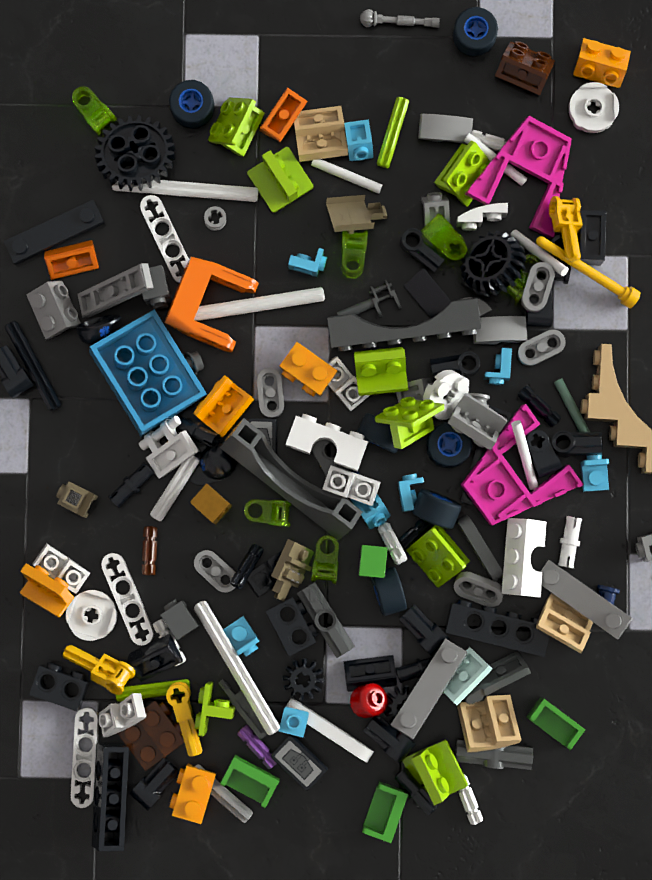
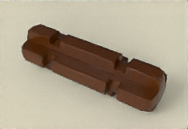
(149, 550)

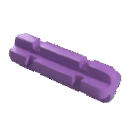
(257, 746)

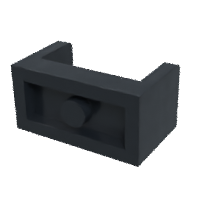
(592, 237)

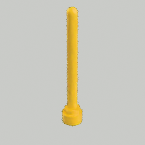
(627, 295)

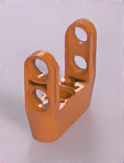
(189, 296)

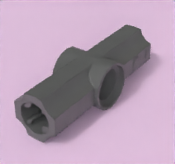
(335, 634)
(509, 756)

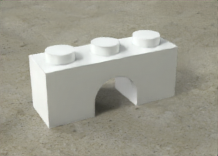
(307, 432)
(518, 574)

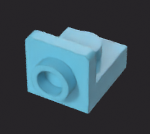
(359, 140)
(303, 263)
(503, 363)
(594, 473)
(408, 496)
(373, 515)
(242, 636)
(294, 721)

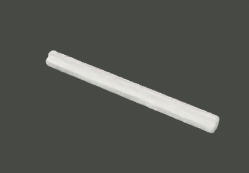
(196, 190)
(260, 303)
(237, 668)

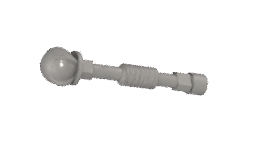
(370, 18)

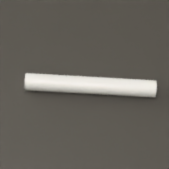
(509, 170)
(347, 175)
(540, 253)
(524, 454)

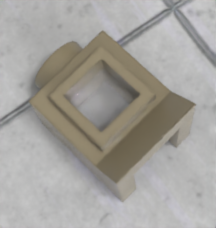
(75, 498)

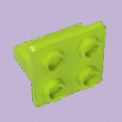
(236, 124)
(462, 171)
(280, 179)
(381, 371)
(409, 420)
(438, 555)
(219, 708)
(437, 770)

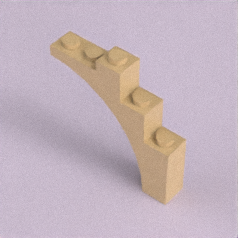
(610, 406)

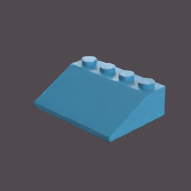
(147, 372)

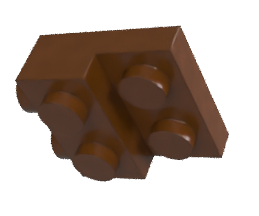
(153, 736)

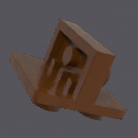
(525, 67)

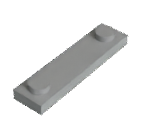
(115, 290)
(584, 600)
(429, 689)

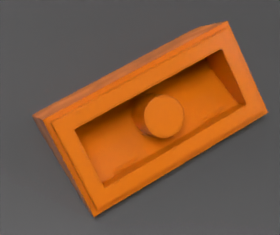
(283, 115)
(71, 259)

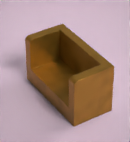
(211, 504)

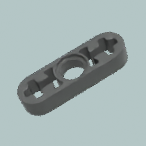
(480, 548)

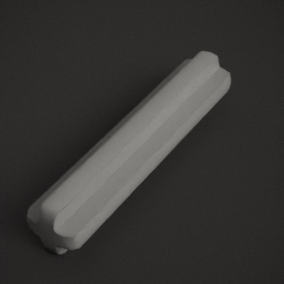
(229, 801)

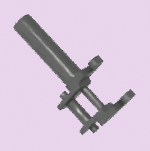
(371, 303)

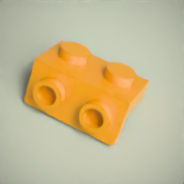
(602, 63)
(307, 369)
(223, 406)
(45, 591)
(193, 793)

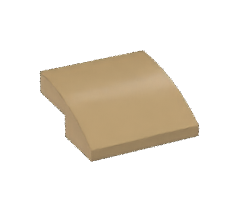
(320, 134)
(564, 623)
(489, 723)

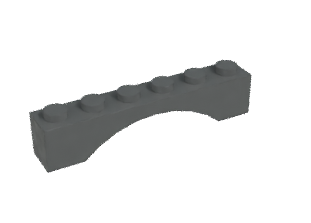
(352, 330)
(326, 509)

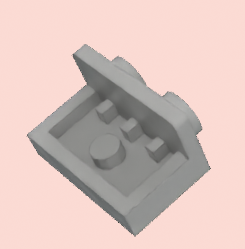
(53, 308)
(477, 421)

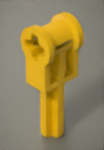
(568, 221)
(104, 671)
(184, 715)

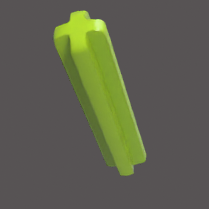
(392, 133)
(150, 690)

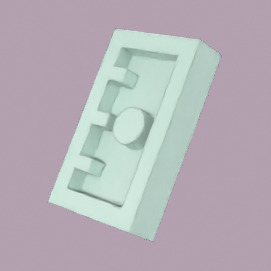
(467, 676)

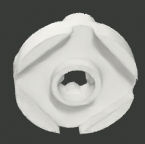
(603, 98)
(447, 382)
(99, 627)

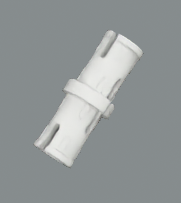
(569, 542)

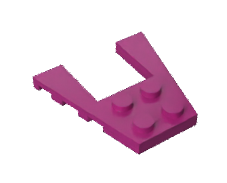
(537, 151)
(496, 486)

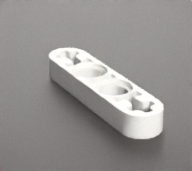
(164, 241)
(124, 600)
(333, 732)
(84, 757)

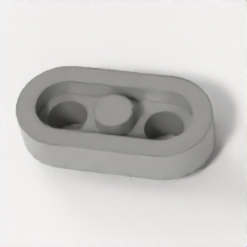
(537, 287)
(540, 347)
(270, 393)
(215, 571)
(478, 589)

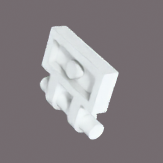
(171, 454)

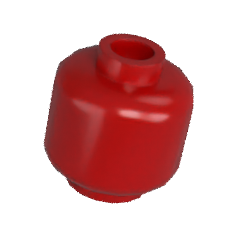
(368, 700)

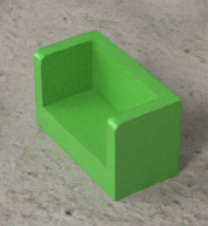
(373, 561)
(555, 723)
(250, 780)
(384, 812)

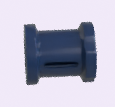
(608, 593)

